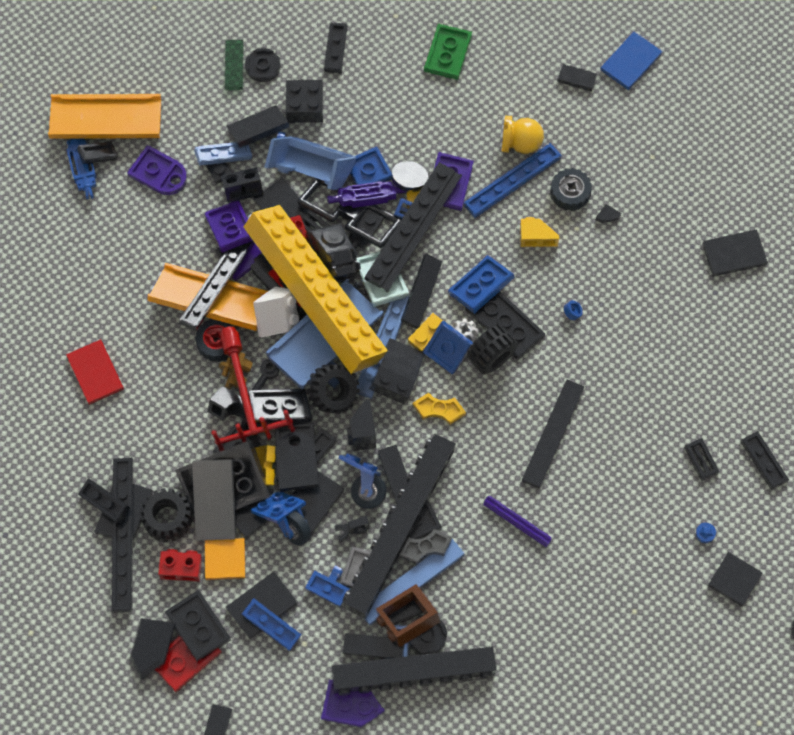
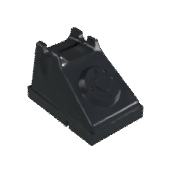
(335, 251)

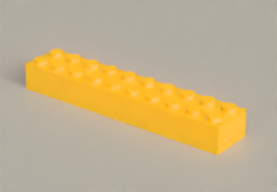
(315, 289)

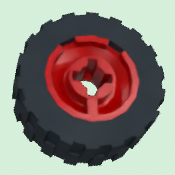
(205, 340)

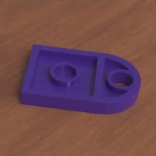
(157, 171)

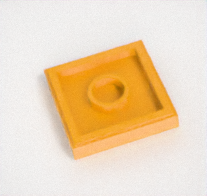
(225, 559)

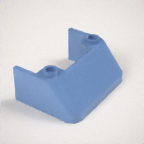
(310, 159)

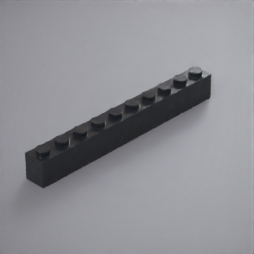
(399, 526)

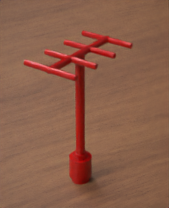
(232, 346)

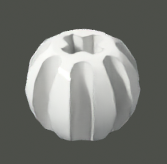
(469, 328)

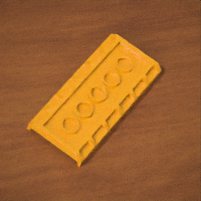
(105, 116)
(180, 285)

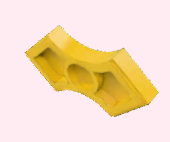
(449, 410)

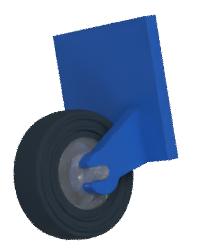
(368, 489)
(287, 513)

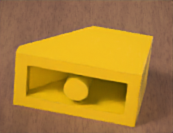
(537, 234)

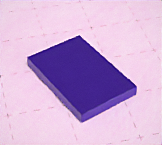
(461, 166)
(228, 225)

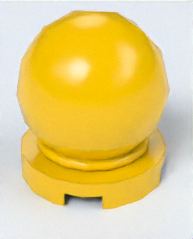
(522, 135)

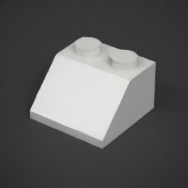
(276, 312)

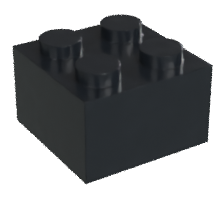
(304, 101)

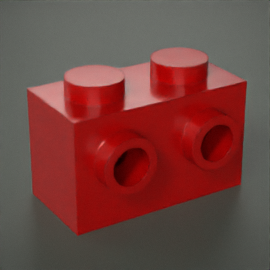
(180, 565)

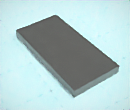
(214, 499)

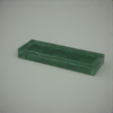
(234, 64)

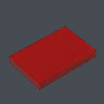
(95, 372)
(181, 665)

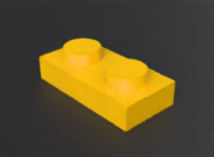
(424, 333)

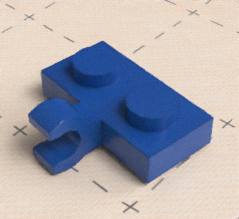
(328, 587)

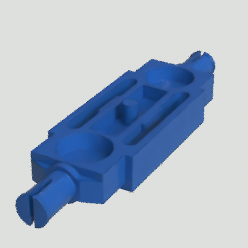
(85, 179)

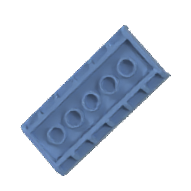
(305, 347)

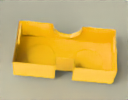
(267, 457)

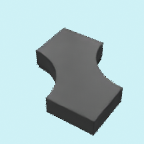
(416, 549)

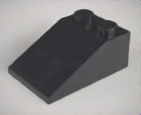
(397, 371)

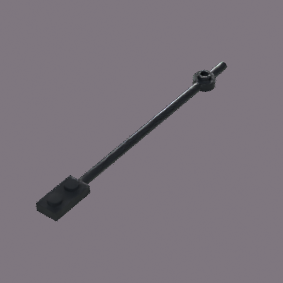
(368, 223)

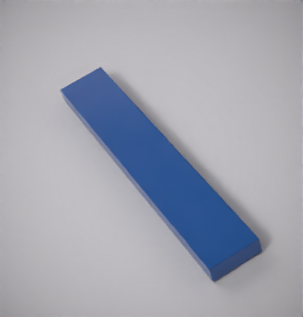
(512, 180)

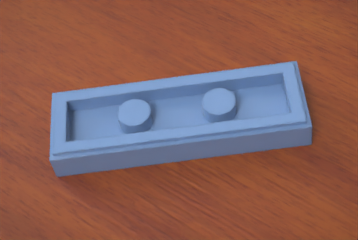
(222, 153)

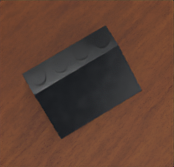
(247, 475)

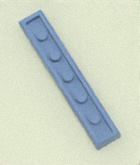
(388, 329)
(419, 575)

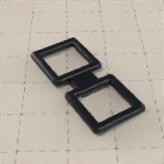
(350, 214)

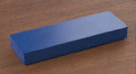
(271, 624)

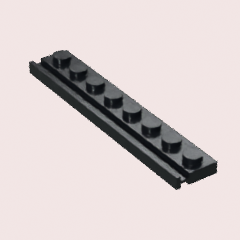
(413, 227)

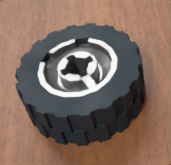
(575, 197)

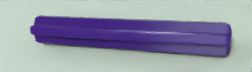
(517, 521)

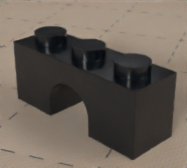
(228, 403)

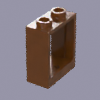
(414, 629)

